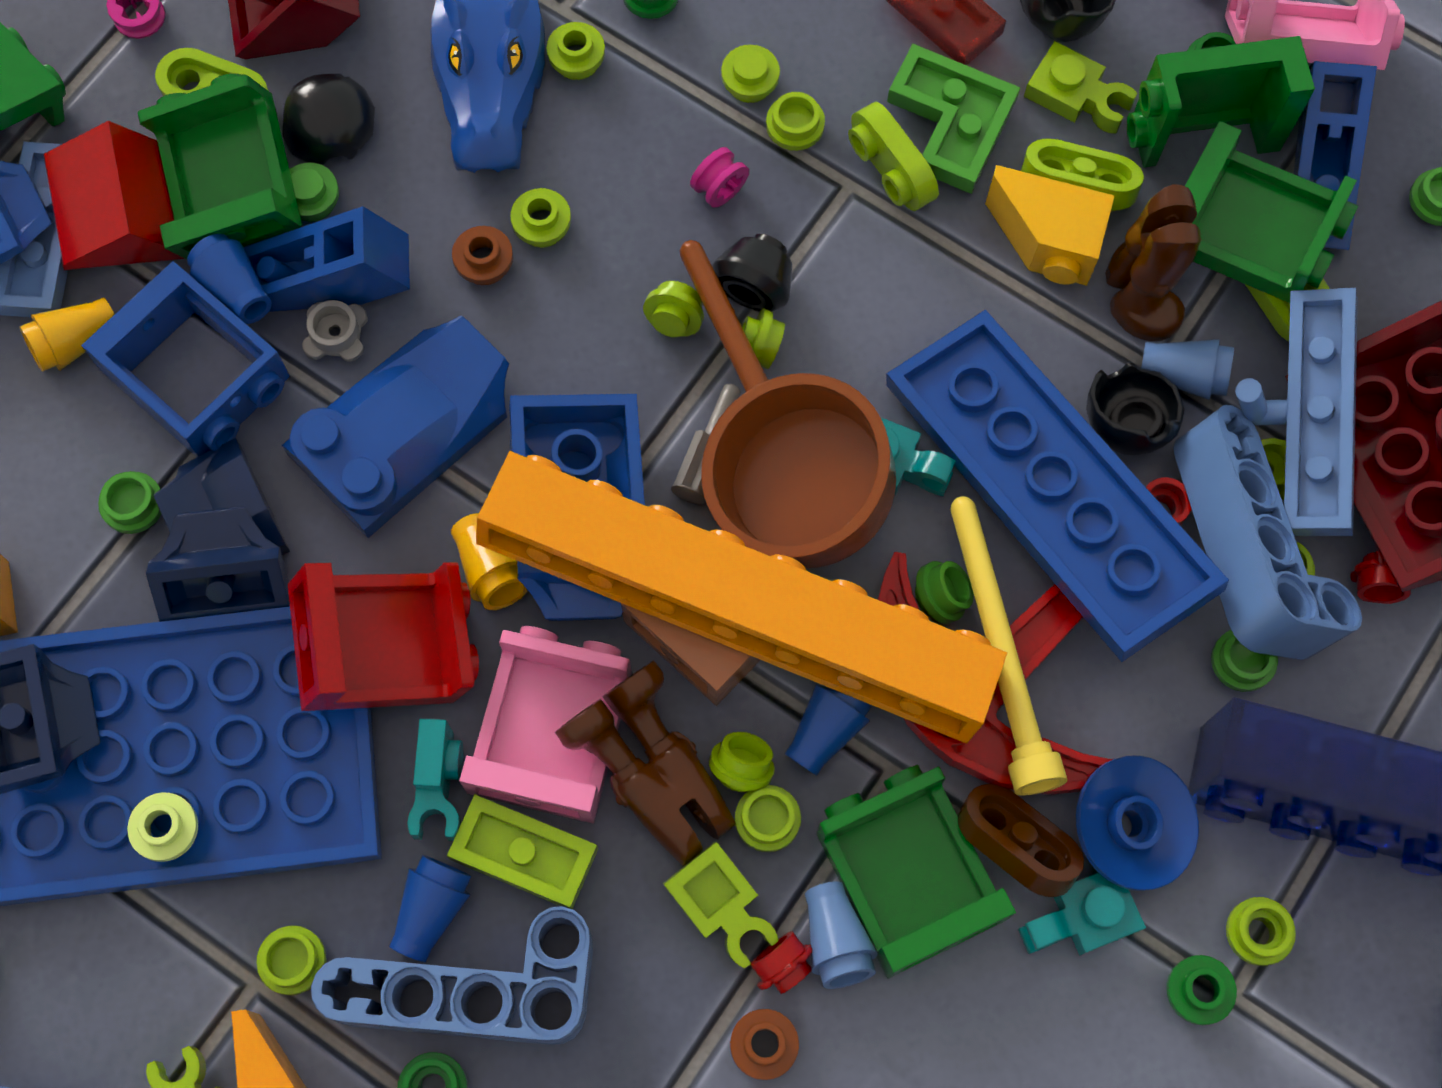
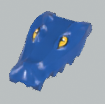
(487, 68)

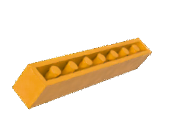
(740, 596)

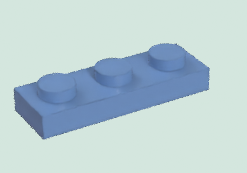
(35, 277)

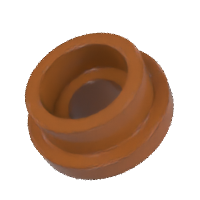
(482, 270)
(754, 1065)

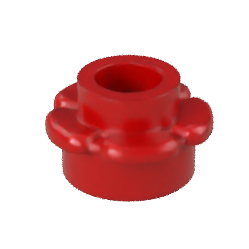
(1376, 582)
(783, 963)

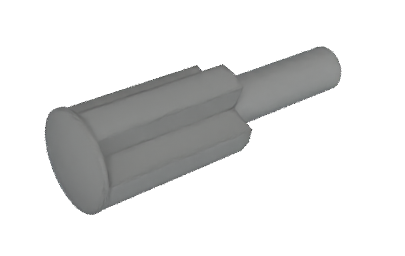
(688, 481)

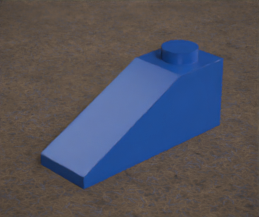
(1335, 130)
(338, 259)

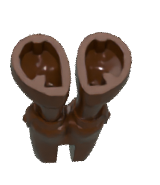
(1152, 262)
(669, 778)

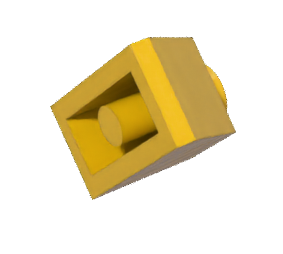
(1050, 223)

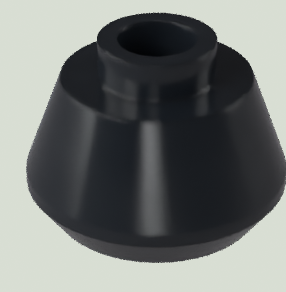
(756, 273)

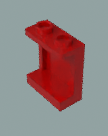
(381, 638)

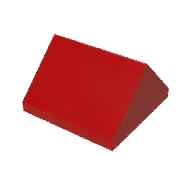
(109, 198)

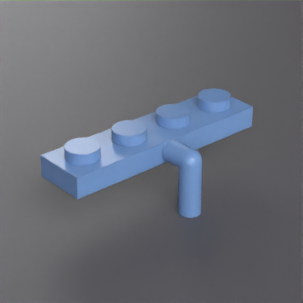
(1316, 411)

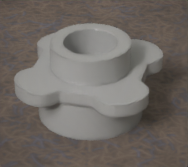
(332, 314)

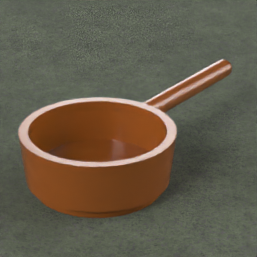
(795, 458)

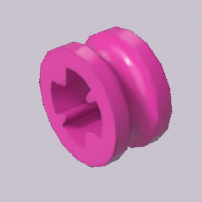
(141, 26)
(719, 177)

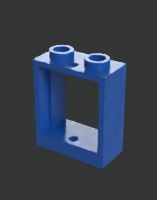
(149, 321)

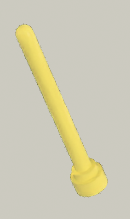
(1034, 764)

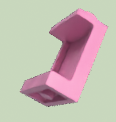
(1328, 31)
(532, 696)

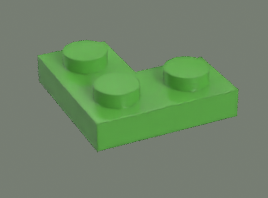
(964, 103)

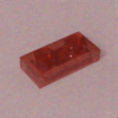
(955, 26)

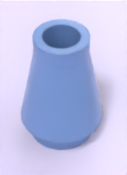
(1192, 366)
(838, 940)

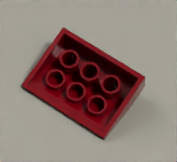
(1402, 445)

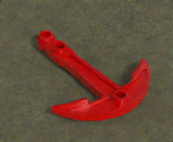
(1035, 637)

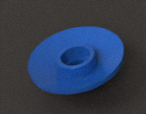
(1161, 820)

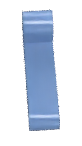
(1249, 538)
(455, 986)

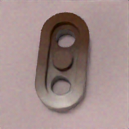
(1020, 840)

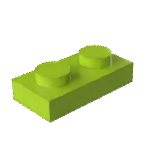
(522, 852)

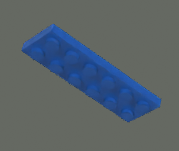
(1056, 485)

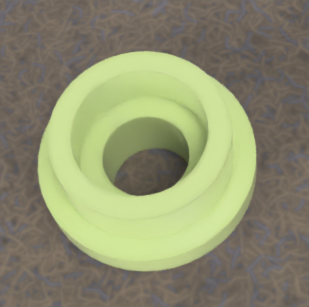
(176, 841)

